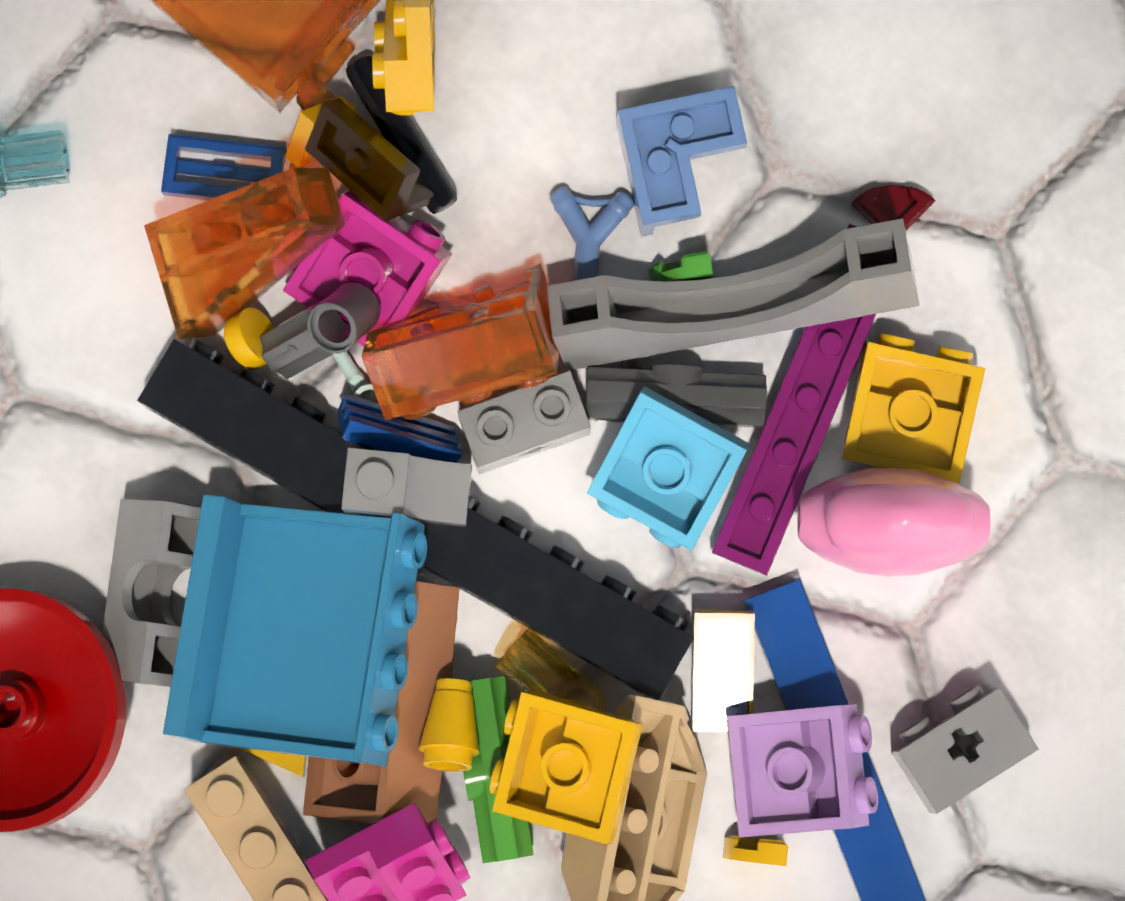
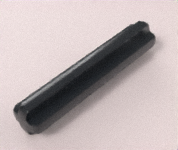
(402, 135)

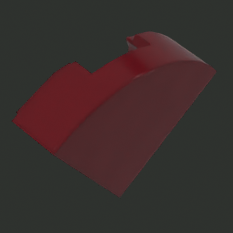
(893, 203)

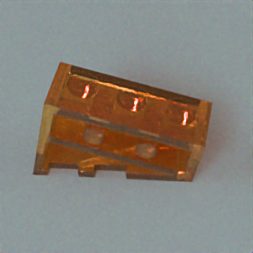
(240, 245)
(464, 351)

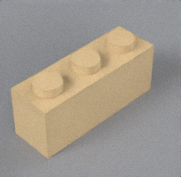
(252, 834)

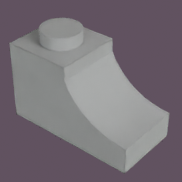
(406, 484)

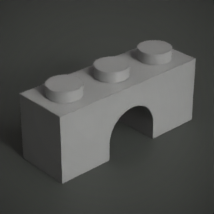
(149, 554)

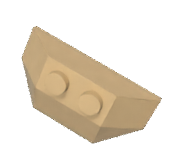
(656, 819)

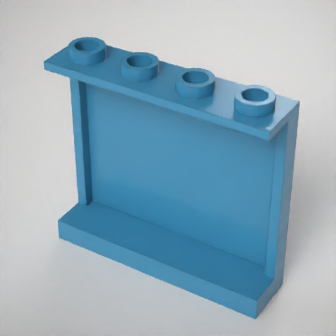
(296, 631)

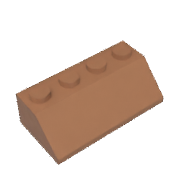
(375, 792)

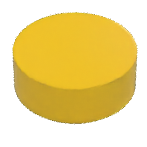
(243, 335)

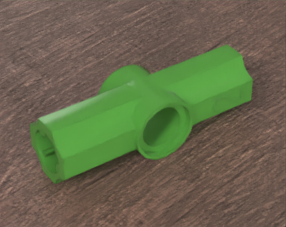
(498, 834)

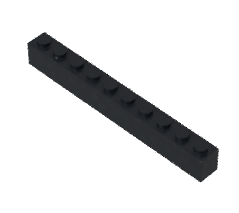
(481, 559)

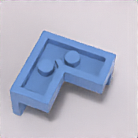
(663, 139)

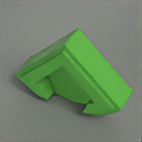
(692, 267)

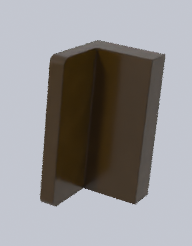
(366, 162)

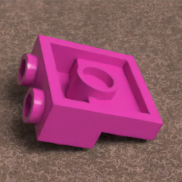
(386, 257)
(392, 862)

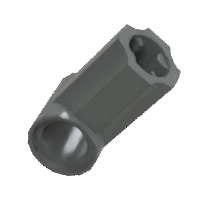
(320, 330)

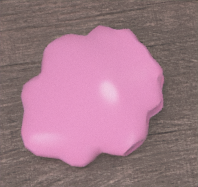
(892, 521)

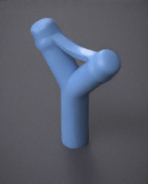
(589, 236)

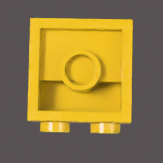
(405, 56)
(913, 408)
(565, 766)

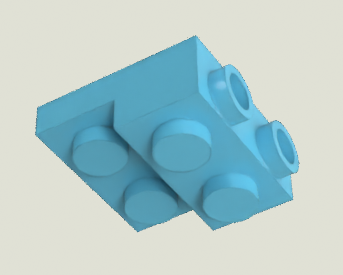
(667, 470)

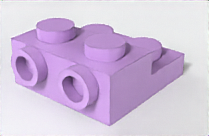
(801, 770)

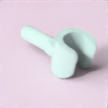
(355, 379)

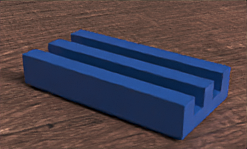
(215, 147)
(421, 437)

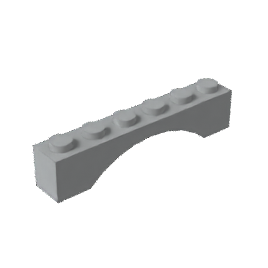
(841, 279)

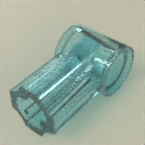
(33, 161)

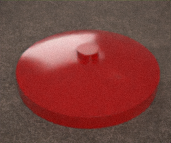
(56, 709)

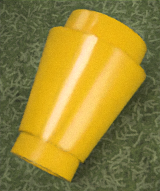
(450, 728)

